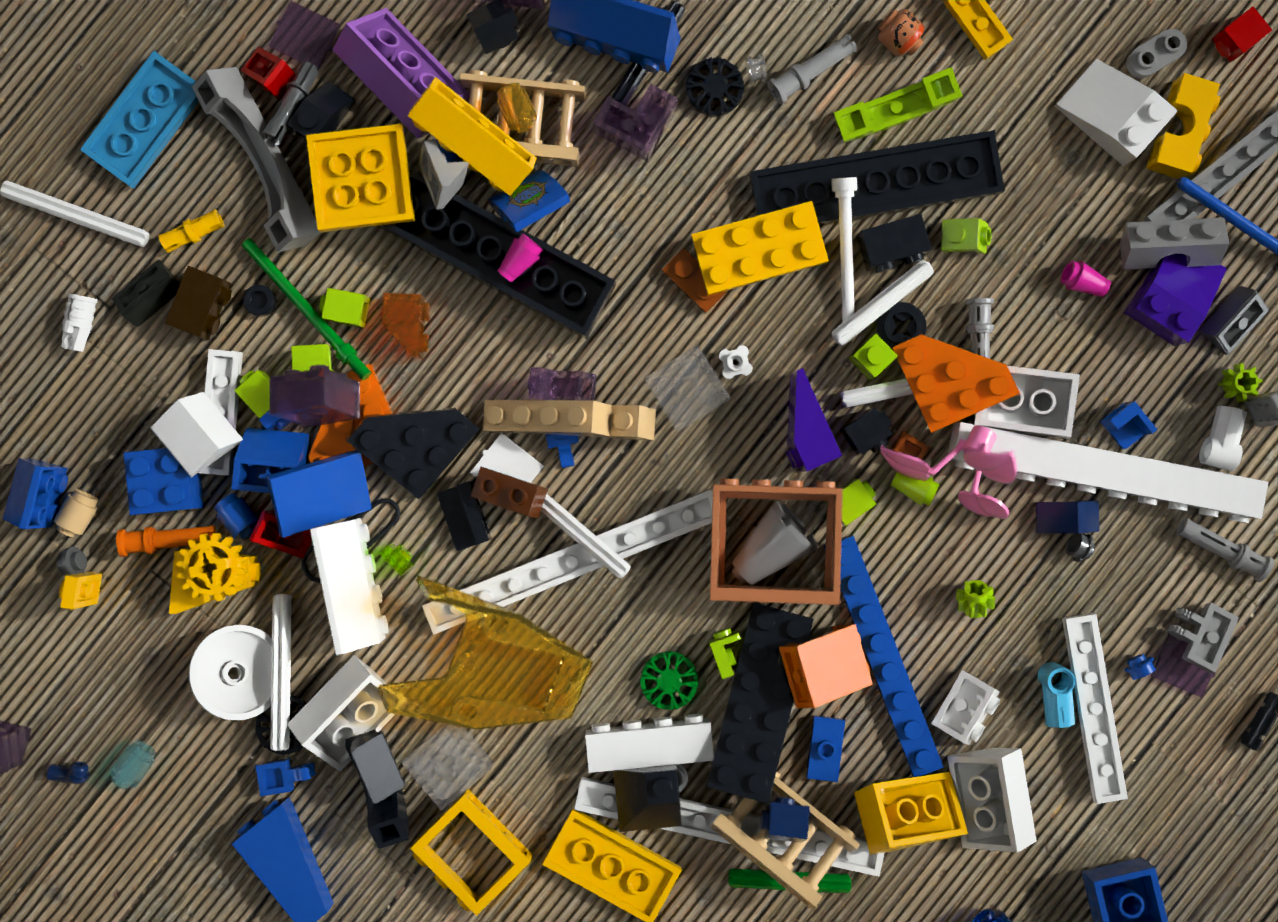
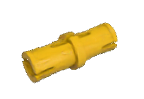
(191, 231)

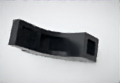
(388, 818)

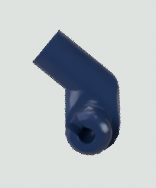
(75, 774)

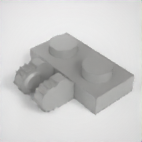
(1209, 636)

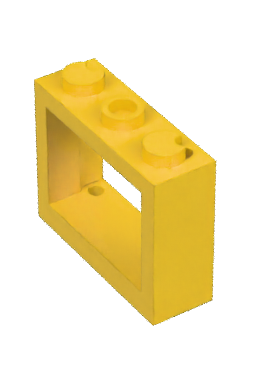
(493, 829)

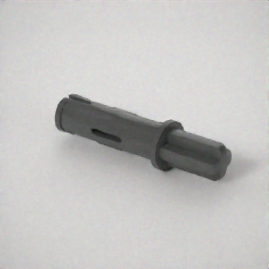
(294, 96)

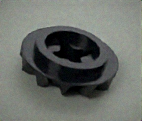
(901, 312)

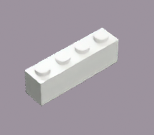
(649, 744)

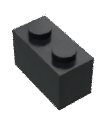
(894, 243)

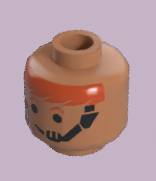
(901, 32)

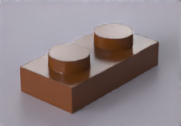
(686, 275)

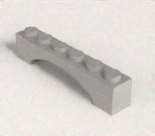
(229, 100)

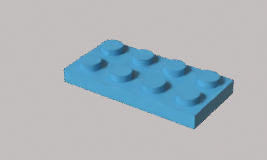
(142, 120)

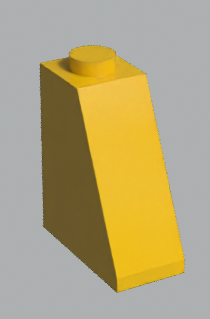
(181, 599)

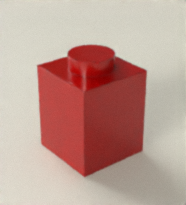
(1241, 34)

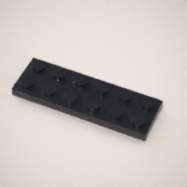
(757, 706)

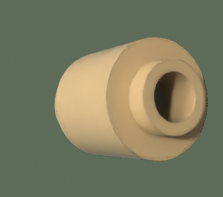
(76, 513)

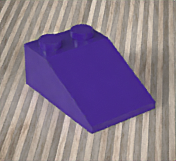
(1175, 298)
(808, 431)

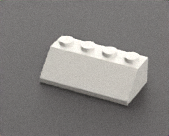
(349, 585)

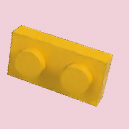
(80, 590)

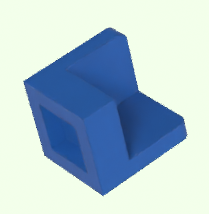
(1128, 424)

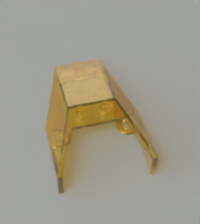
(499, 673)

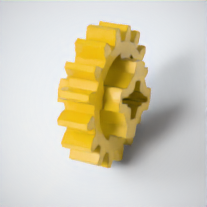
(214, 579)

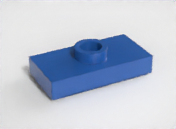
(825, 748)

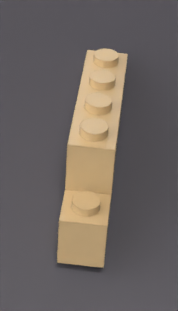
(570, 418)

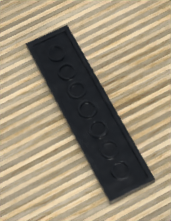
(886, 178)

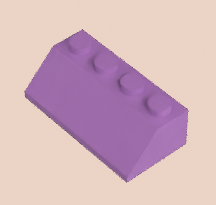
(392, 63)

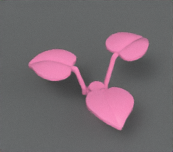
(977, 454)

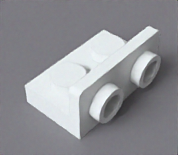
(966, 708)

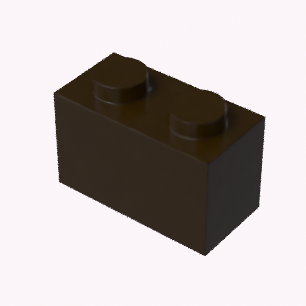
(199, 303)

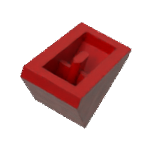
(268, 72)
(267, 534)

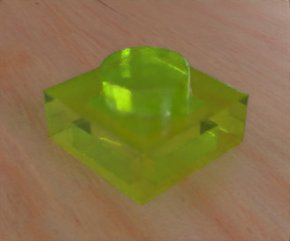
(398, 558)

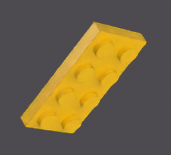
(759, 248)
(612, 866)

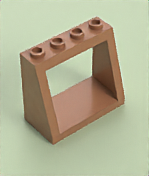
(777, 594)

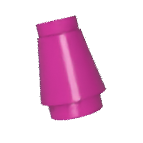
(519, 257)
(1084, 279)

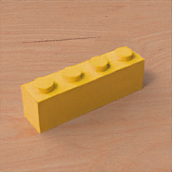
(472, 137)

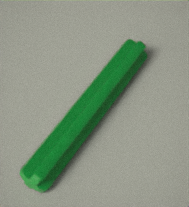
(760, 880)

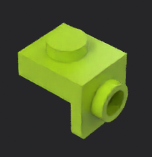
(965, 235)

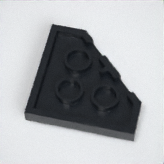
(413, 444)

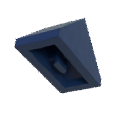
(1067, 517)

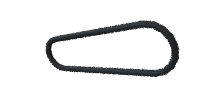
(369, 544)

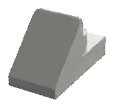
(440, 177)

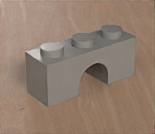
(1149, 241)

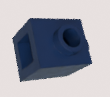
(785, 821)

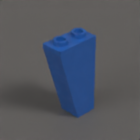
(285, 862)

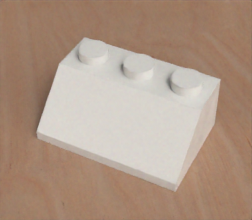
(340, 711)
(993, 799)

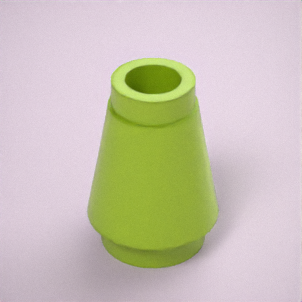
(916, 490)

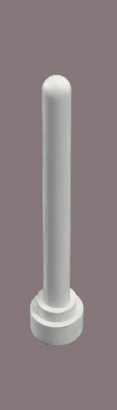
(844, 190)

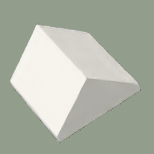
(195, 432)

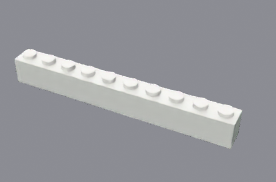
(1125, 475)

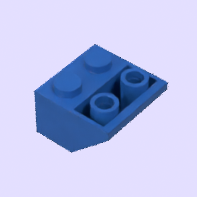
(265, 454)
(35, 494)

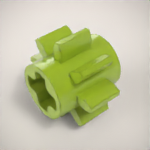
(1249, 380)
(975, 599)

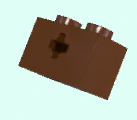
(509, 492)

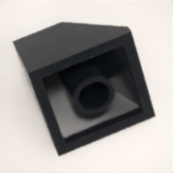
(647, 798)

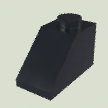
(321, 111)

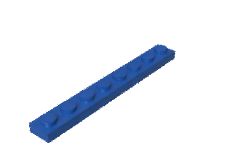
(886, 662)

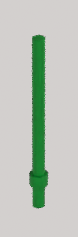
(344, 351)

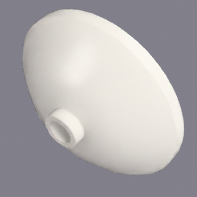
(238, 648)

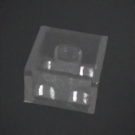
(687, 389)
(447, 764)

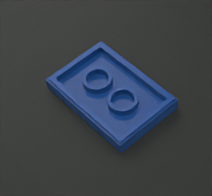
(319, 493)

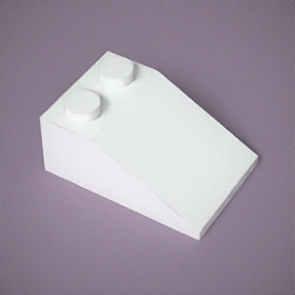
(1115, 111)
(1041, 408)

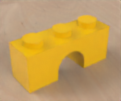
(1195, 102)

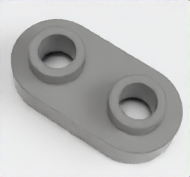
(1158, 53)

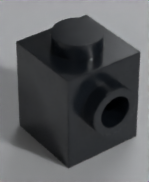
(494, 25)
(868, 431)

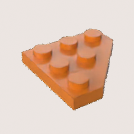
(951, 380)
(332, 437)

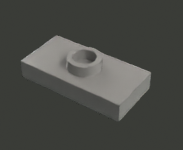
(1263, 409)

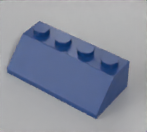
(617, 28)

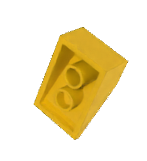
(910, 812)

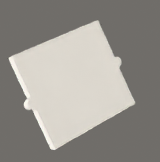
(509, 459)

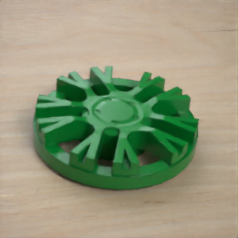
(669, 680)

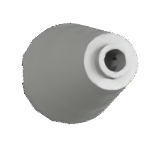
(773, 545)

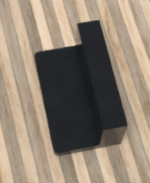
(464, 516)

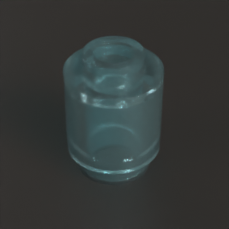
(132, 765)

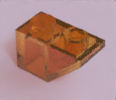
(405, 319)

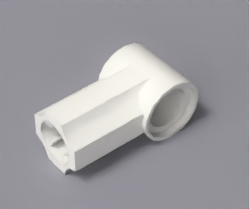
(1223, 446)

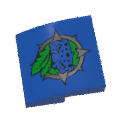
(531, 200)

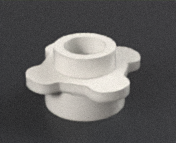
(739, 354)

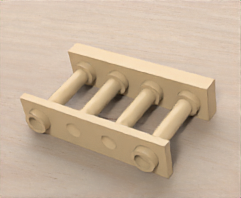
(563, 151)
(781, 866)

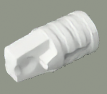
(77, 321)

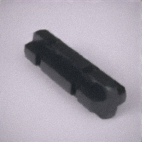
(1261, 723)

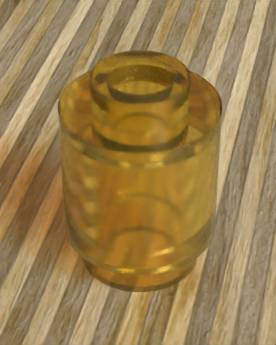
(516, 108)

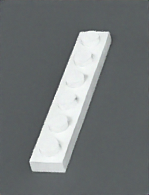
(1094, 708)

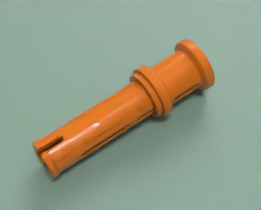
(151, 540)

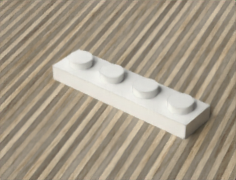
(221, 381)

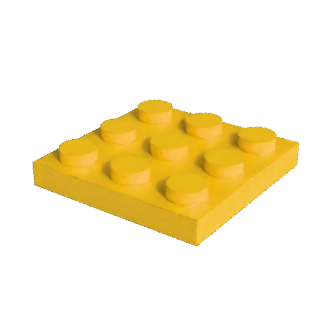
(360, 178)

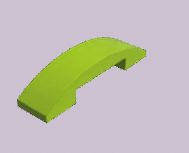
(899, 106)

